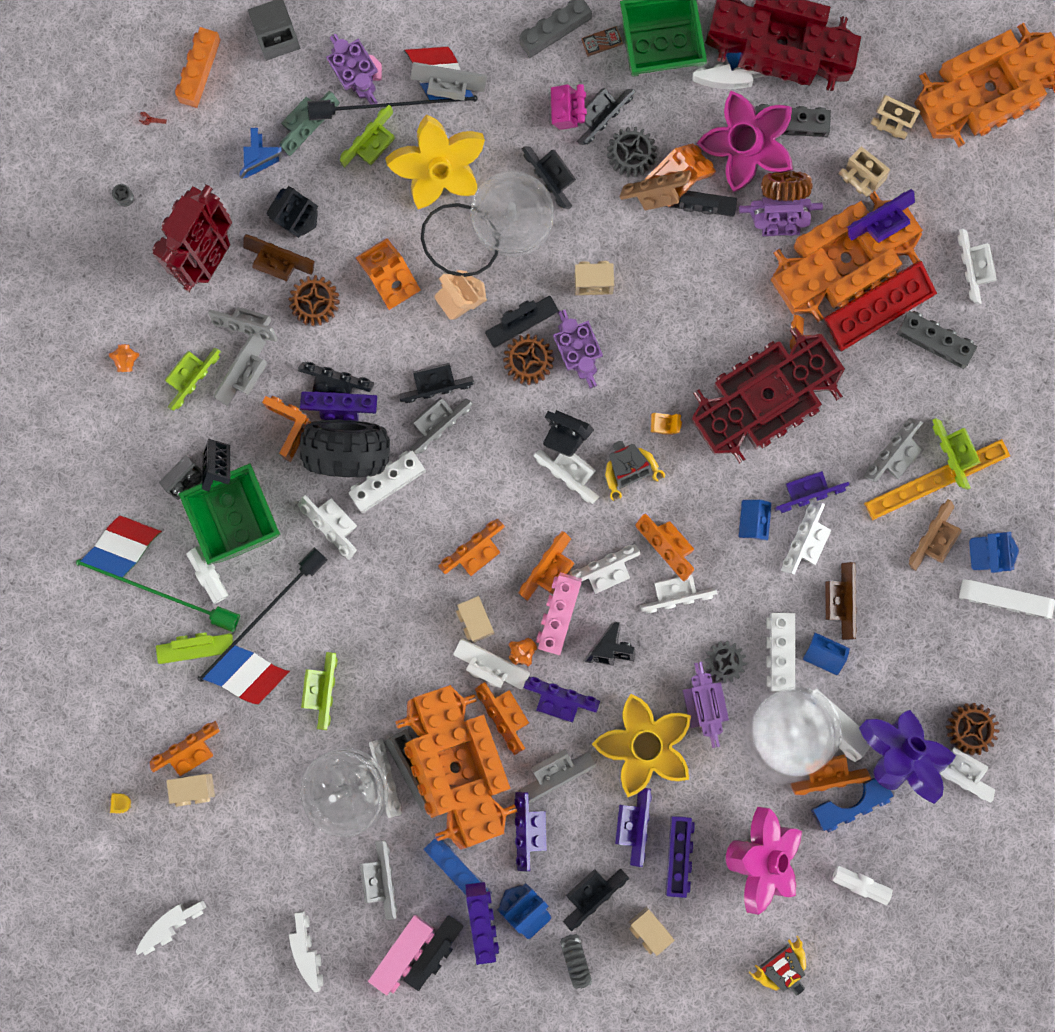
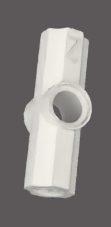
(207, 575)
(862, 885)

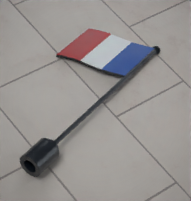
(432, 56)
(245, 671)

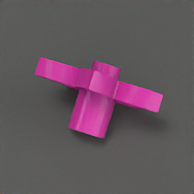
(749, 140)
(765, 860)

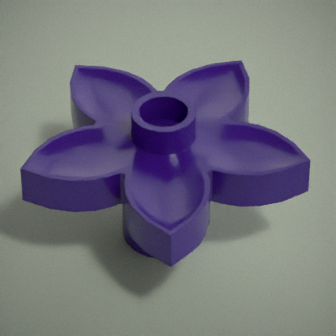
(907, 755)

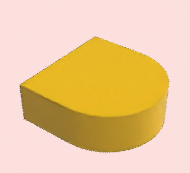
(119, 803)

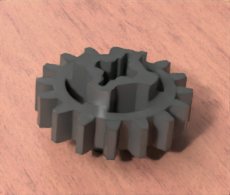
(733, 666)

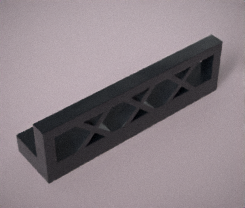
(211, 462)

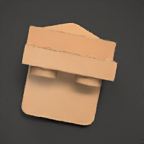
(460, 294)

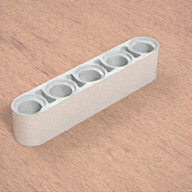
(1007, 598)

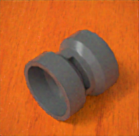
(119, 192)

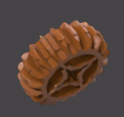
(786, 186)
(322, 301)
(536, 362)
(987, 720)

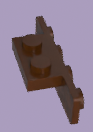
(276, 260)
(841, 600)

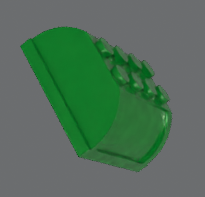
(662, 35)
(230, 516)

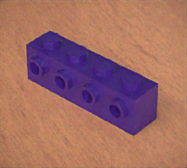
(678, 856)
(480, 922)

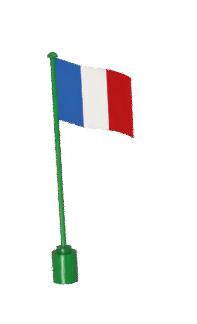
(120, 551)

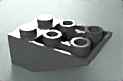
(274, 29)
(181, 477)

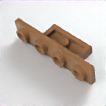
(656, 191)
(938, 539)

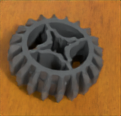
(638, 155)
(576, 961)

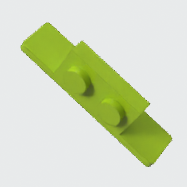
(372, 141)
(187, 373)
(959, 450)
(193, 648)
(318, 690)

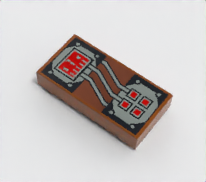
(602, 41)

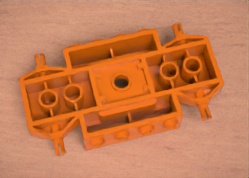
(1014, 68)
(821, 271)
(447, 739)

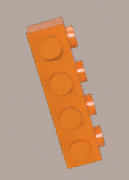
(198, 67)

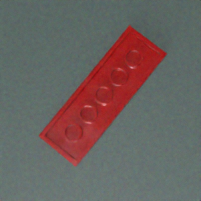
(880, 305)

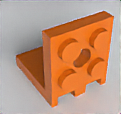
(683, 159)
(384, 267)
(292, 413)

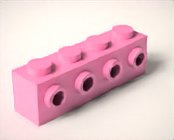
(559, 614)
(401, 955)

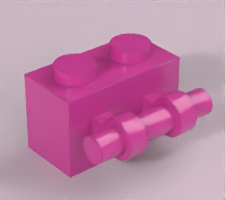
(568, 106)

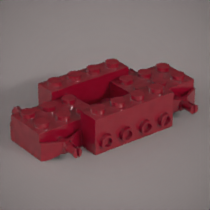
(800, 23)
(194, 237)
(745, 411)

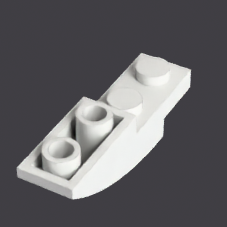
(723, 78)
(162, 929)
(306, 960)

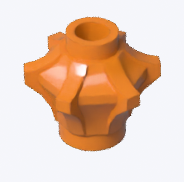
(124, 358)
(522, 651)

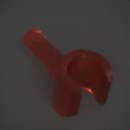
(149, 119)

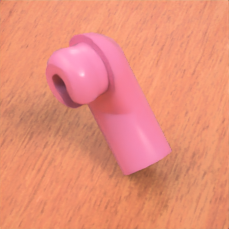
(377, 76)

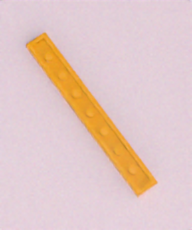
(932, 482)

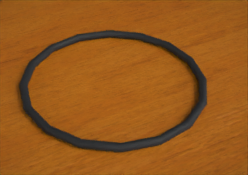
(431, 258)

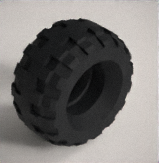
(344, 448)

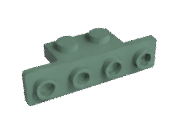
(300, 126)

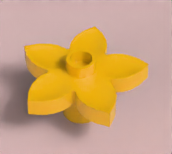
(437, 162)
(646, 745)

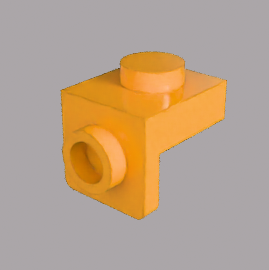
(665, 423)

